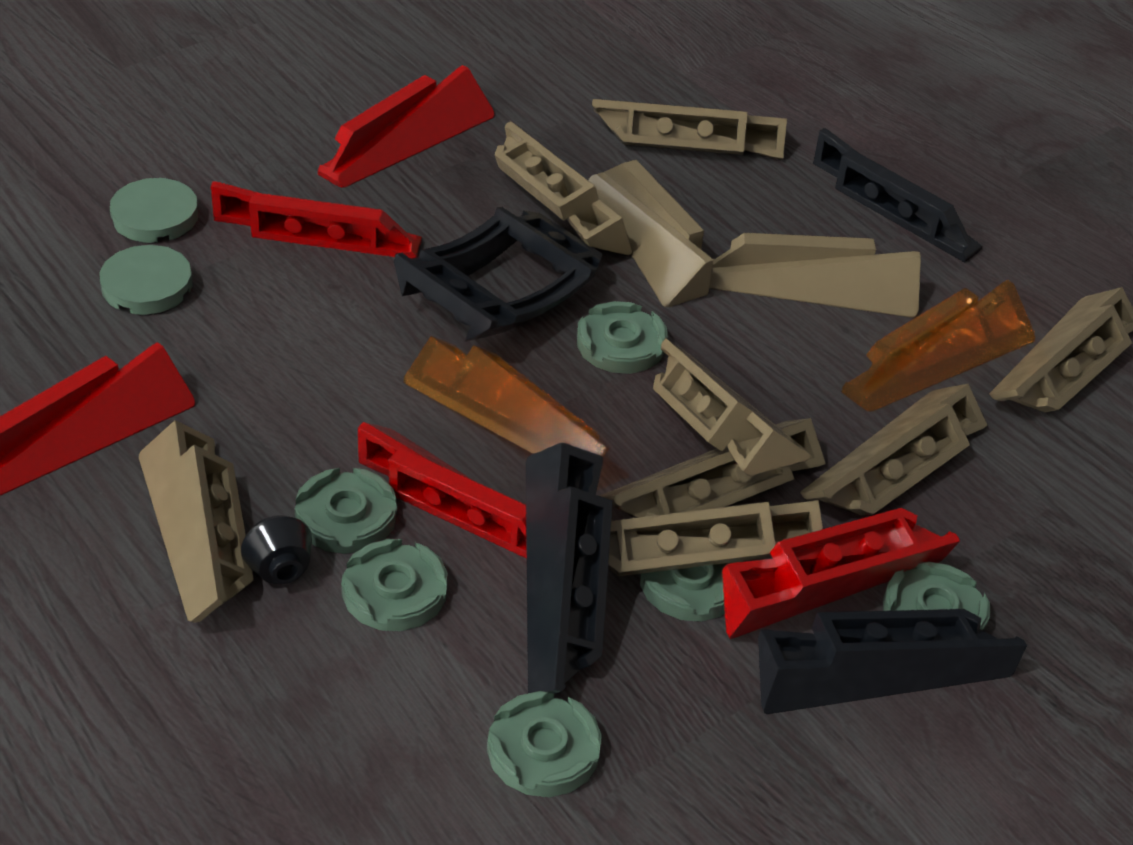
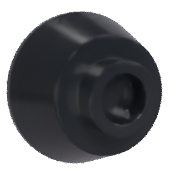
(278, 549)

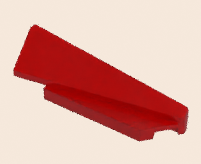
(406, 125)
(312, 222)
(89, 414)
(442, 489)
(826, 568)

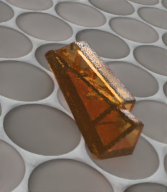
(941, 345)
(497, 398)

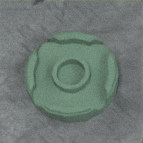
(154, 209)
(146, 279)
(621, 337)
(346, 509)
(394, 585)
(934, 588)
(687, 592)
(544, 744)

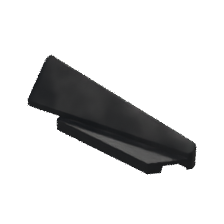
(894, 197)
(565, 564)
(879, 656)

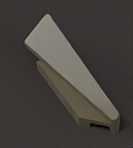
(693, 128)
(561, 190)
(659, 231)
(821, 272)
(1071, 353)
(724, 415)
(901, 452)
(711, 479)
(197, 517)
(707, 536)

